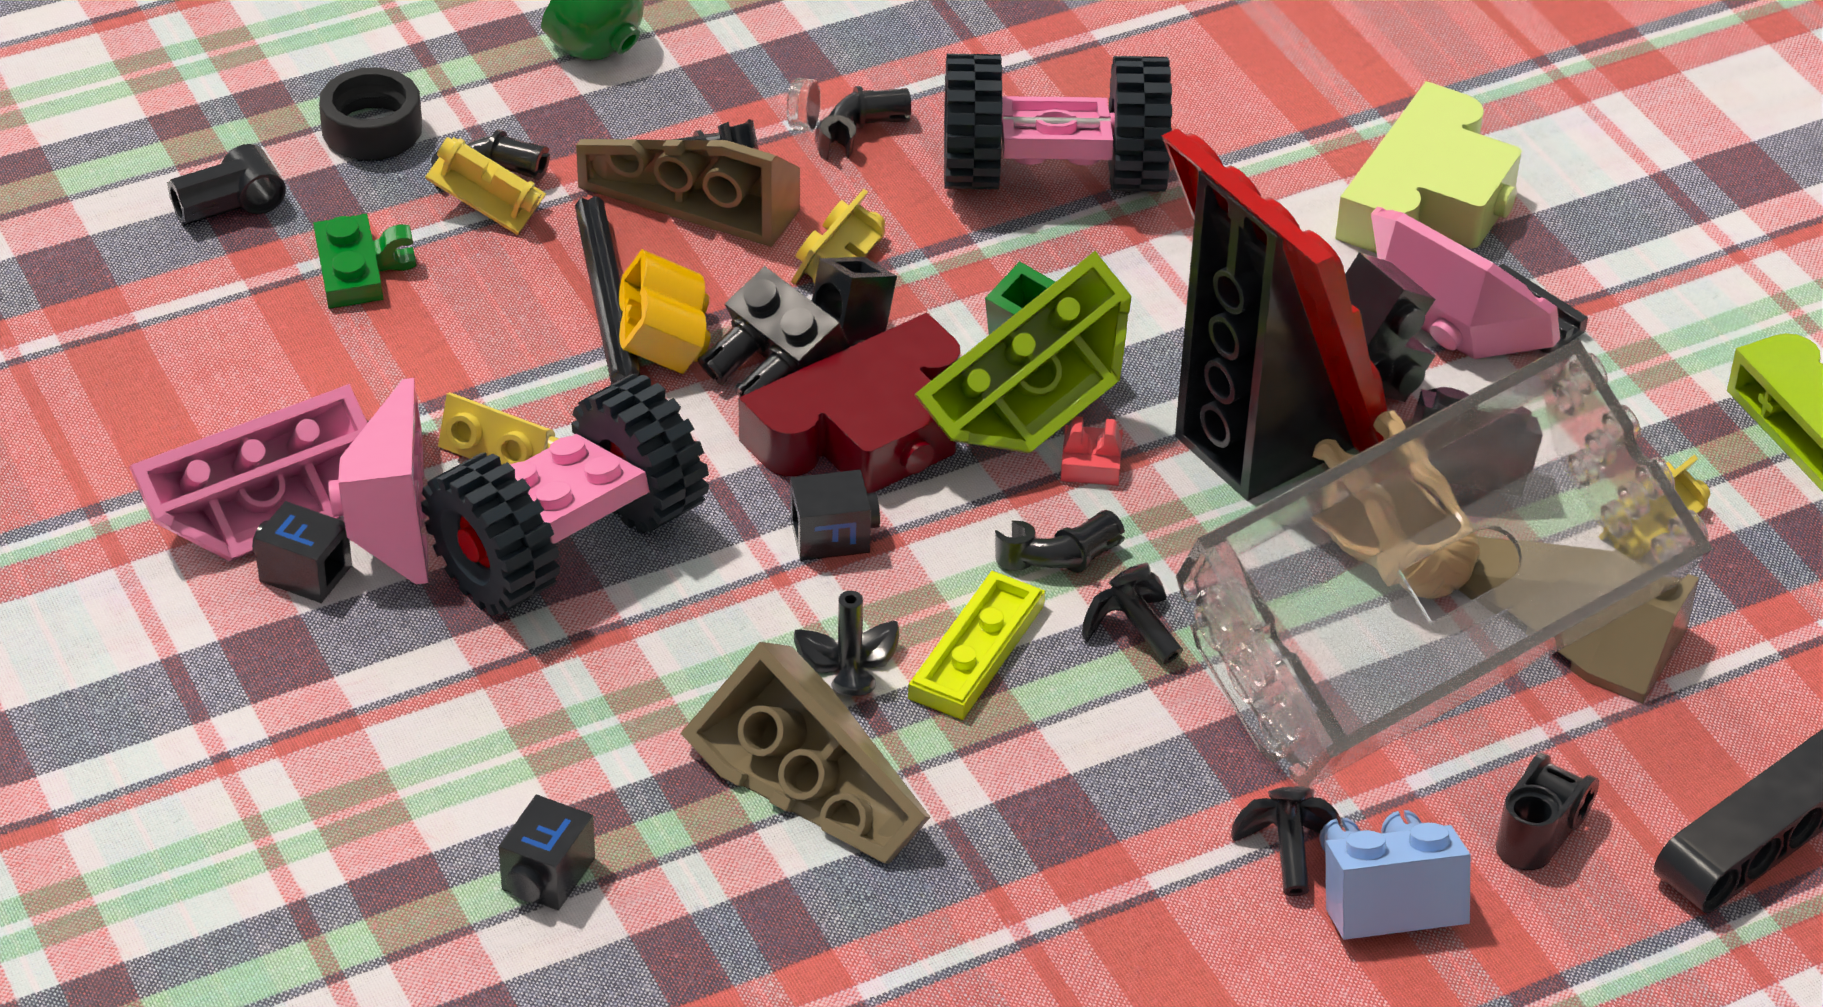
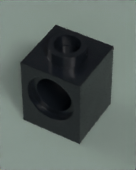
(855, 295)

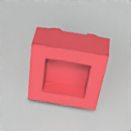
(1091, 453)

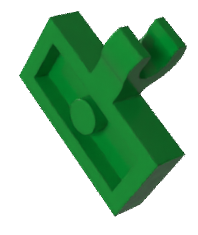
(353, 260)

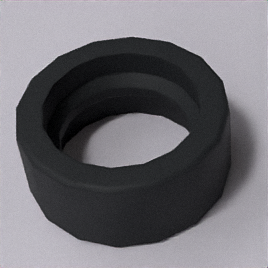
(370, 137)

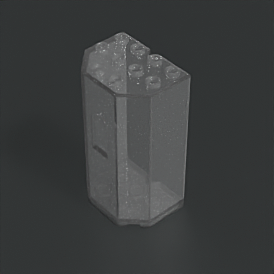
(1309, 594)

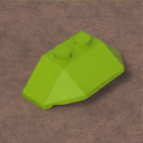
(1037, 364)

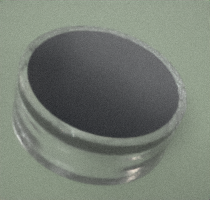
(803, 104)

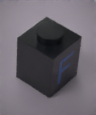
(832, 514)
(302, 551)
(547, 852)

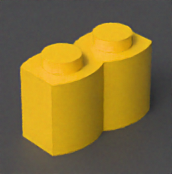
(663, 312)

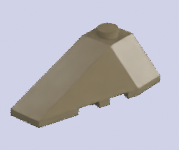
(697, 182)
(1622, 654)
(805, 752)

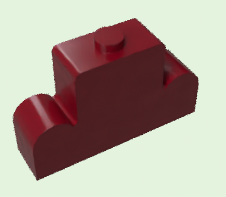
(855, 408)

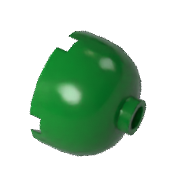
(593, 27)

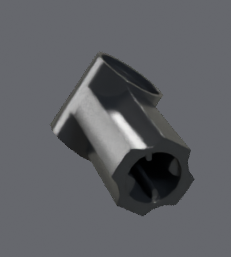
(241, 181)

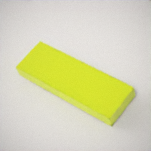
(976, 645)

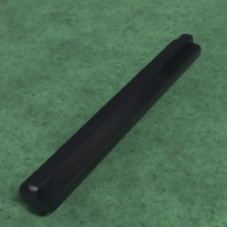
(604, 284)

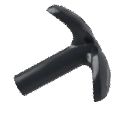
(1131, 594)
(853, 649)
(1290, 811)

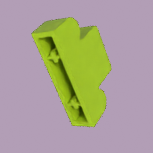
(1783, 392)

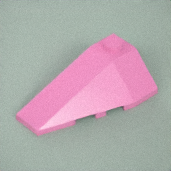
(384, 485)

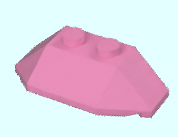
(1476, 301)
(239, 477)

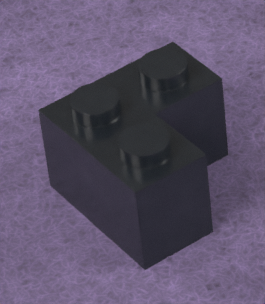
(1391, 315)

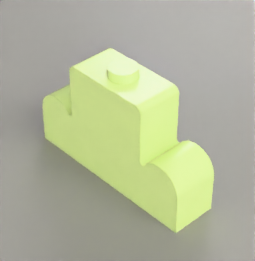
(1435, 172)

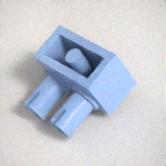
(1396, 878)

